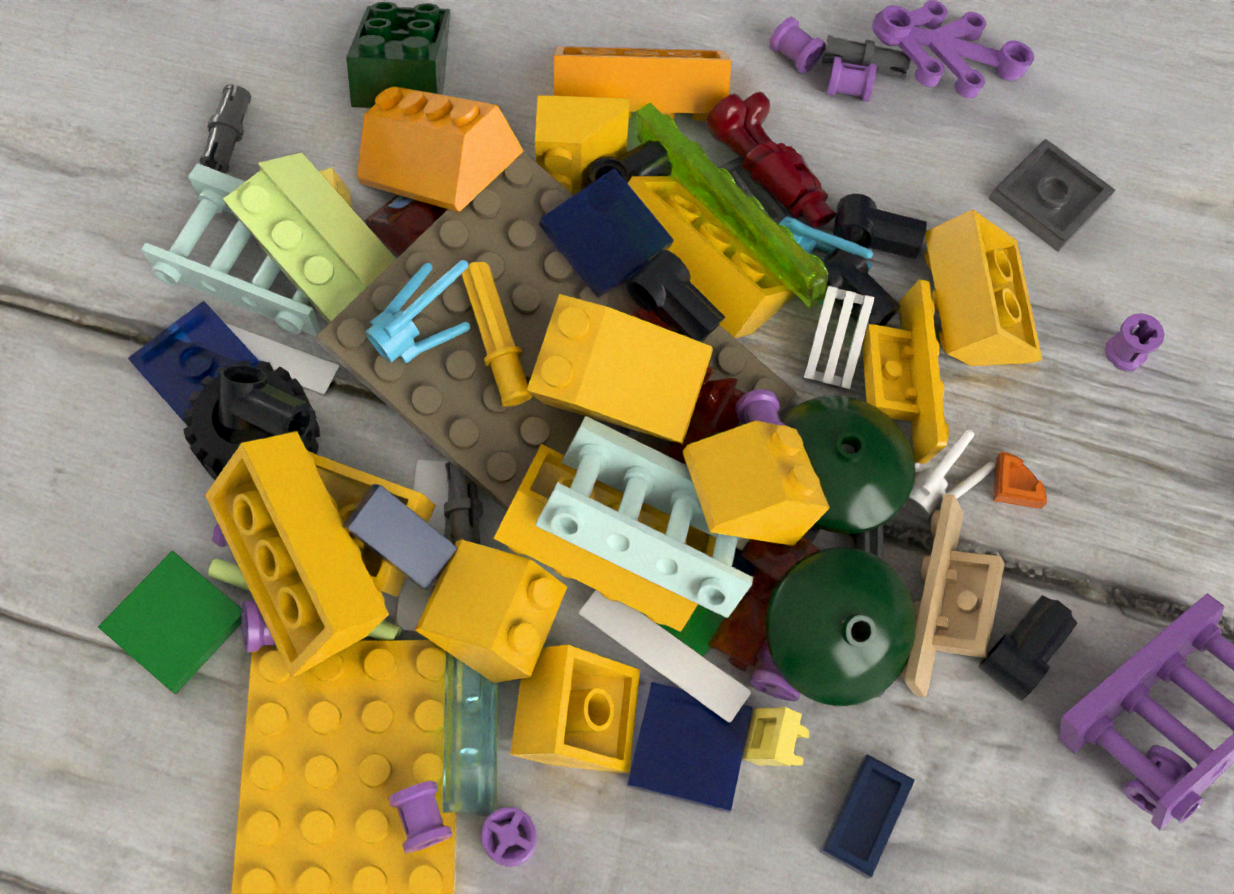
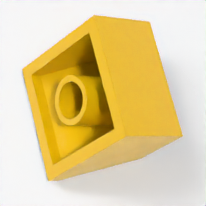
(576, 133)
(756, 483)
(492, 611)
(577, 711)

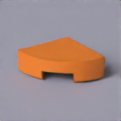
(1016, 483)

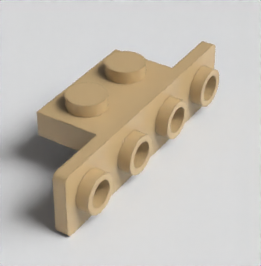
(956, 599)

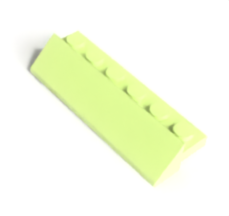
(310, 232)

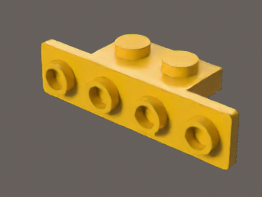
(905, 373)

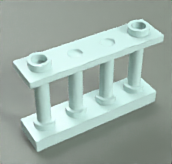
(174, 267)
(617, 535)

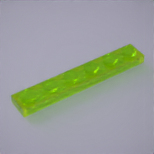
(735, 209)

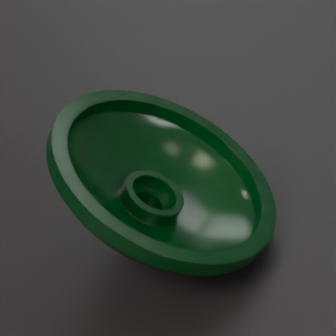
(861, 486)
(813, 622)

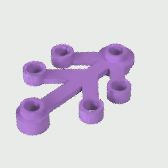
(902, 28)

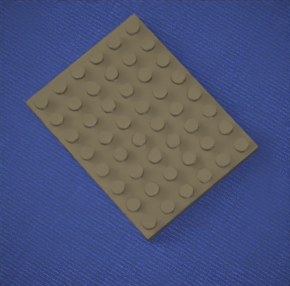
(448, 388)

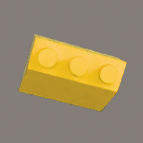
(981, 293)

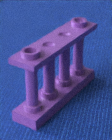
(1130, 691)

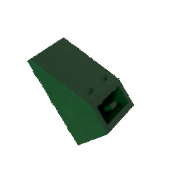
(398, 50)

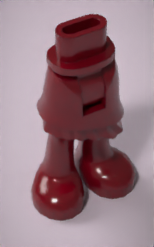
(771, 164)

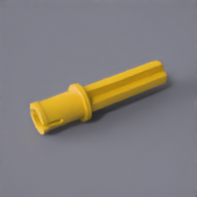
(496, 335)

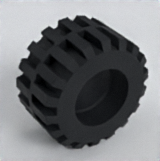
(211, 439)

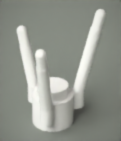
(930, 485)

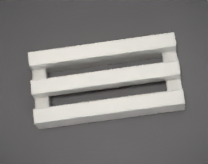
(849, 298)

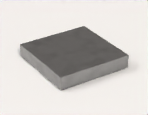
(1051, 194)

